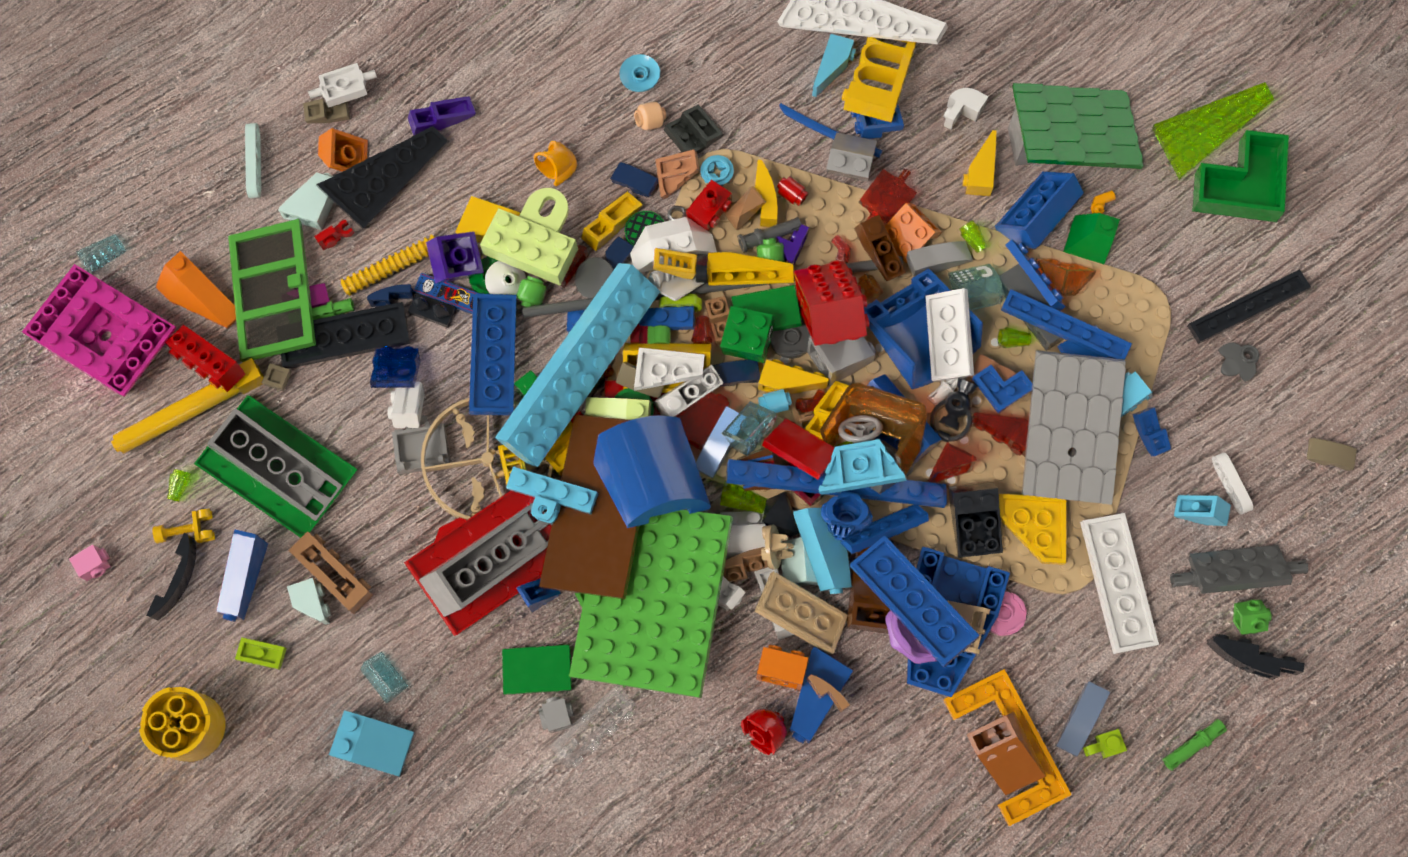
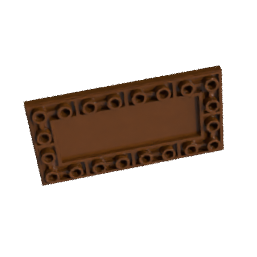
(589, 550)

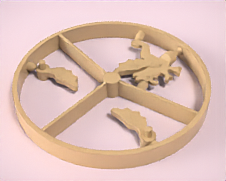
(487, 459)

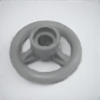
(860, 432)

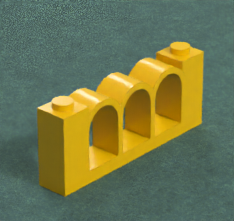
(873, 100)

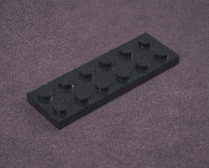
(353, 335)

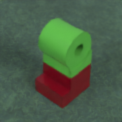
(650, 335)

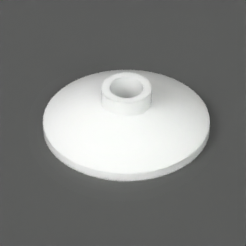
(496, 282)

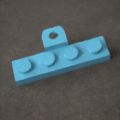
(550, 494)

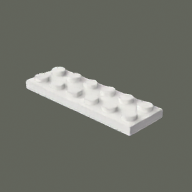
(1119, 583)

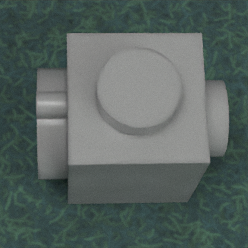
(556, 714)

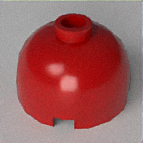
(766, 729)

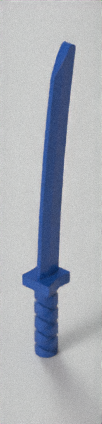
(815, 125)

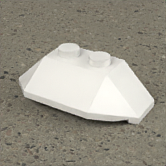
(673, 235)

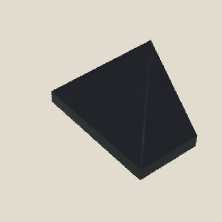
(780, 513)

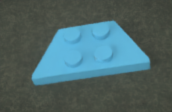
(860, 467)

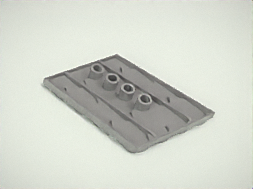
(1080, 407)

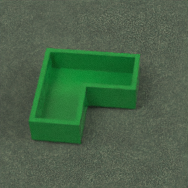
(1252, 188)

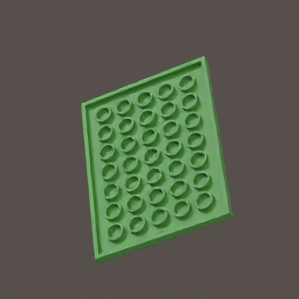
(669, 614)

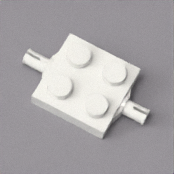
(342, 85)

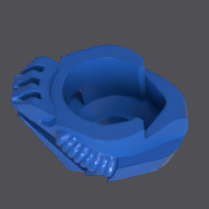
(846, 515)

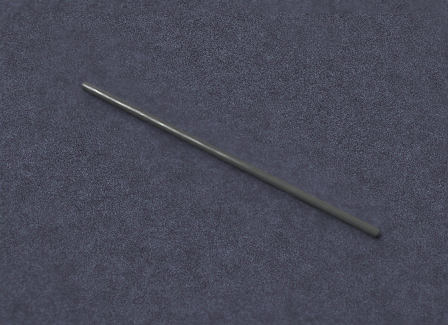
(582, 304)

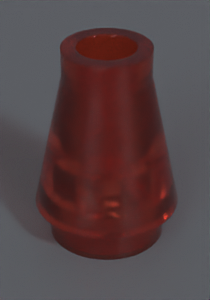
(702, 331)

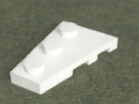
(666, 367)

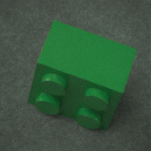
(747, 334)

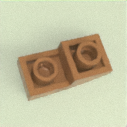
(717, 312)
(738, 566)

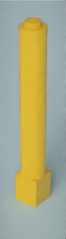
(185, 409)

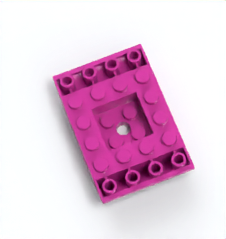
(78, 316)

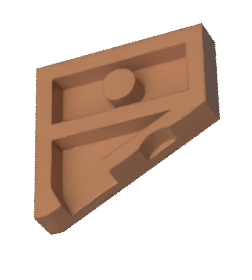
(675, 171)

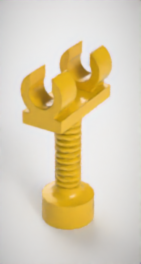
(161, 533)

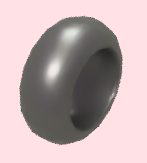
(676, 208)

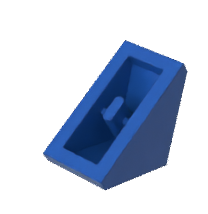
(536, 596)

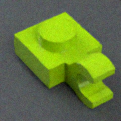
(1108, 744)

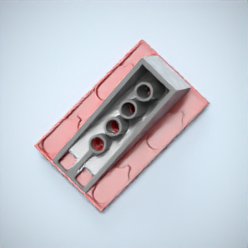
(482, 561)

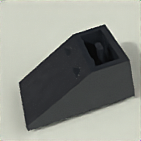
(976, 519)

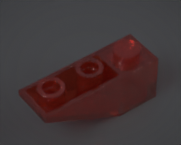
(1004, 430)

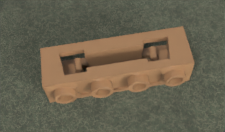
(307, 546)

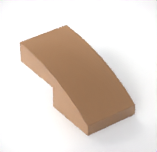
(823, 688)

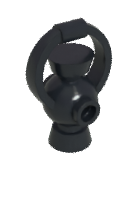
(951, 420)

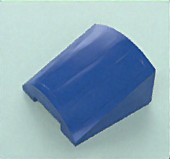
(903, 327)
(649, 469)

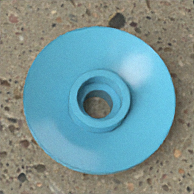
(639, 65)

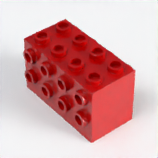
(831, 303)

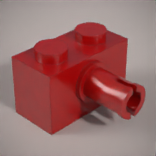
(710, 205)

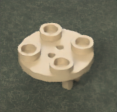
(774, 547)

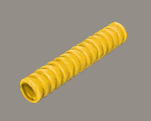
(386, 267)

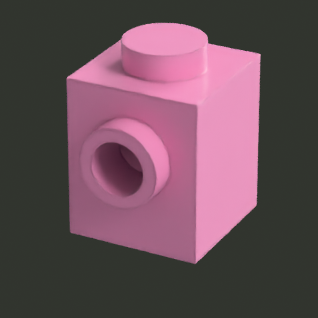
(90, 562)

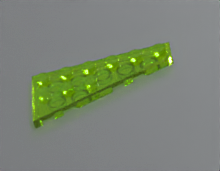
(1201, 131)

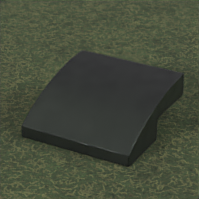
(693, 130)

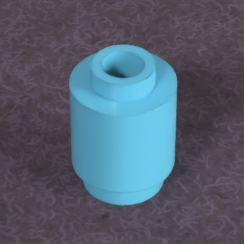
(775, 401)

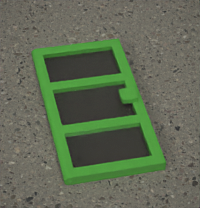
(271, 290)

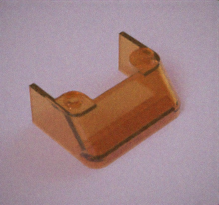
(899, 417)

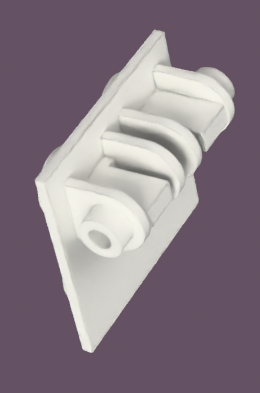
(672, 286)

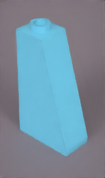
(824, 552)

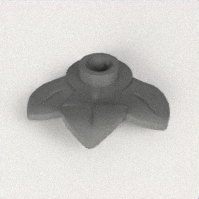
(1236, 362)

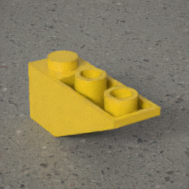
(791, 379)

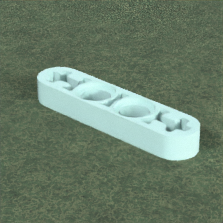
(253, 160)

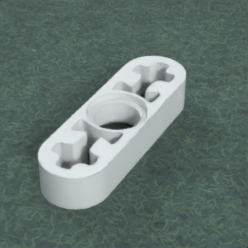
(1232, 483)

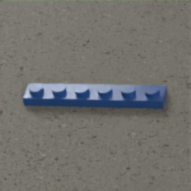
(673, 317)
(1065, 326)

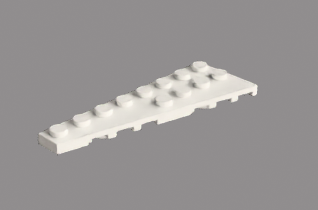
(862, 18)

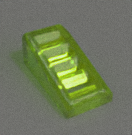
(736, 497)

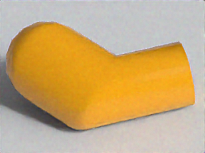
(1099, 201)

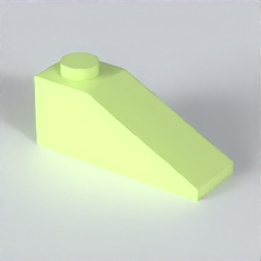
(617, 408)

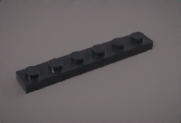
(1249, 306)

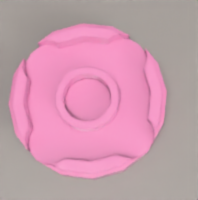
(1011, 616)

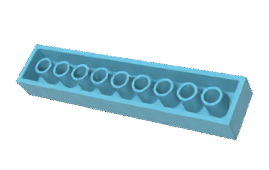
(577, 364)

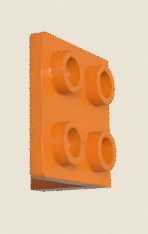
(910, 230)

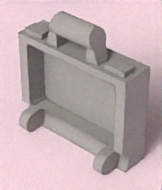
(409, 445)

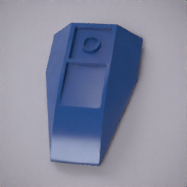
(961, 584)

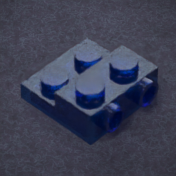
(395, 367)

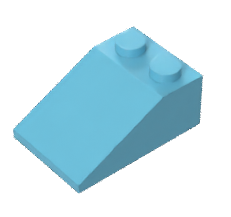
(371, 743)

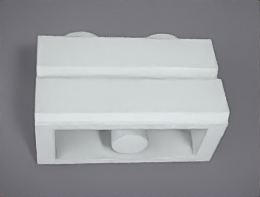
(407, 406)

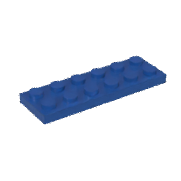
(492, 354)
(914, 601)

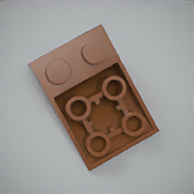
(1007, 753)

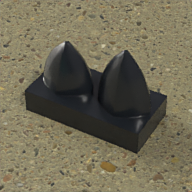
(432, 310)

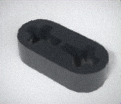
(701, 268)

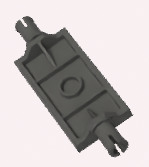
(1239, 570)

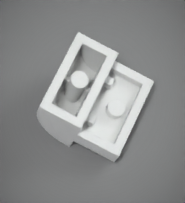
(745, 532)

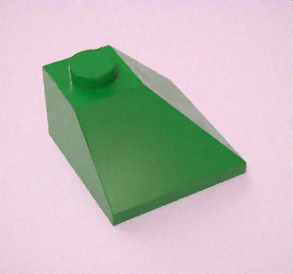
(1091, 236)

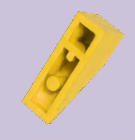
(980, 174)

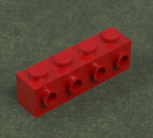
(205, 358)

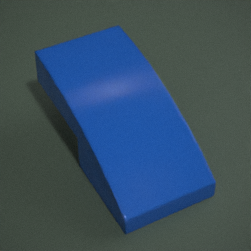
(1152, 435)

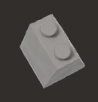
(851, 157)
(842, 358)

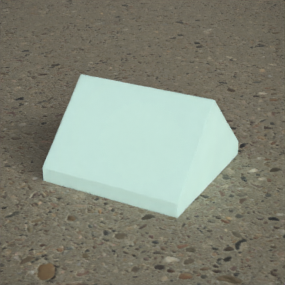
(798, 568)

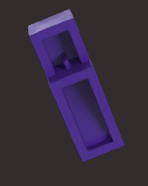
(441, 114)

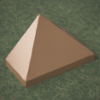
(745, 208)

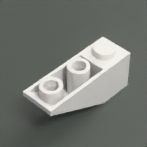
(688, 393)

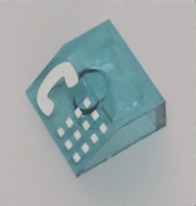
(982, 285)
(749, 427)

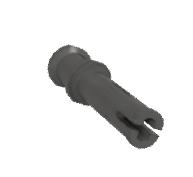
(756, 238)

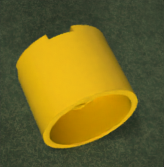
(200, 723)

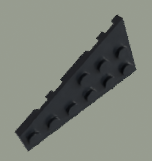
(377, 180)

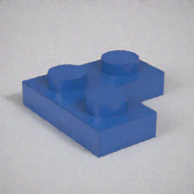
(1002, 393)

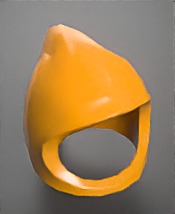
(559, 162)

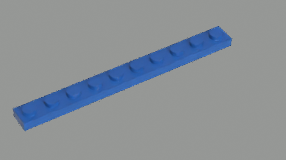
(795, 479)

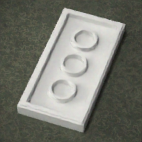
(949, 335)

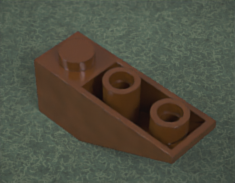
(880, 247)

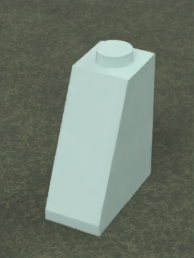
(308, 203)

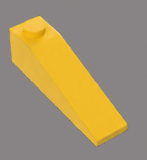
(741, 269)

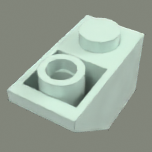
(308, 599)

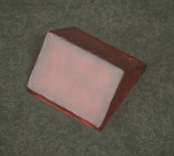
(952, 463)

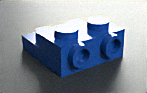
(873, 128)

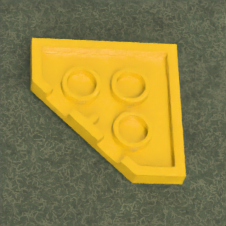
(1037, 524)

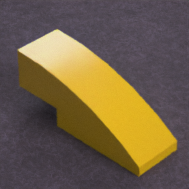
(766, 189)
(610, 221)
(825, 407)

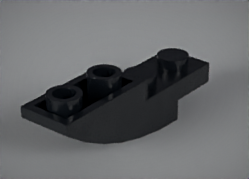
(1247, 657)

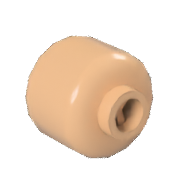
(650, 116)

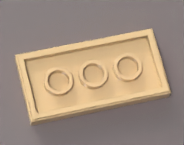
(801, 613)

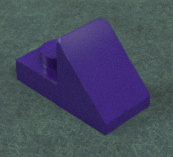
(794, 246)

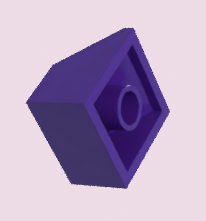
(454, 257)

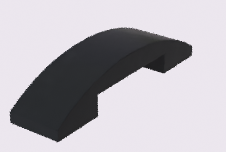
(162, 605)

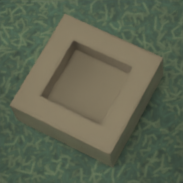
(276, 377)

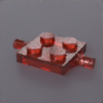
(887, 195)

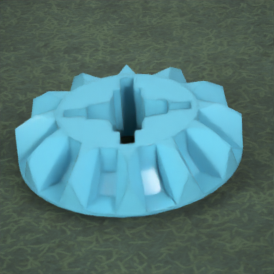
(721, 163)

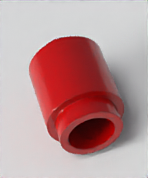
(792, 191)

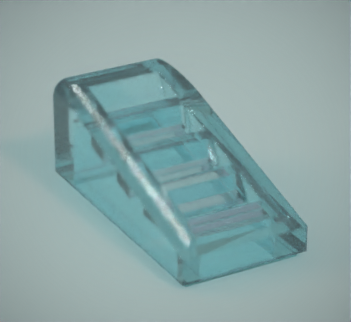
(104, 258)

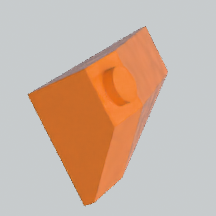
(188, 287)

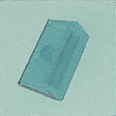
(383, 677)

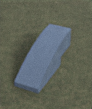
(1082, 718)

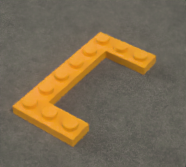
(1001, 691)

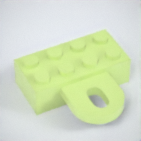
(532, 240)

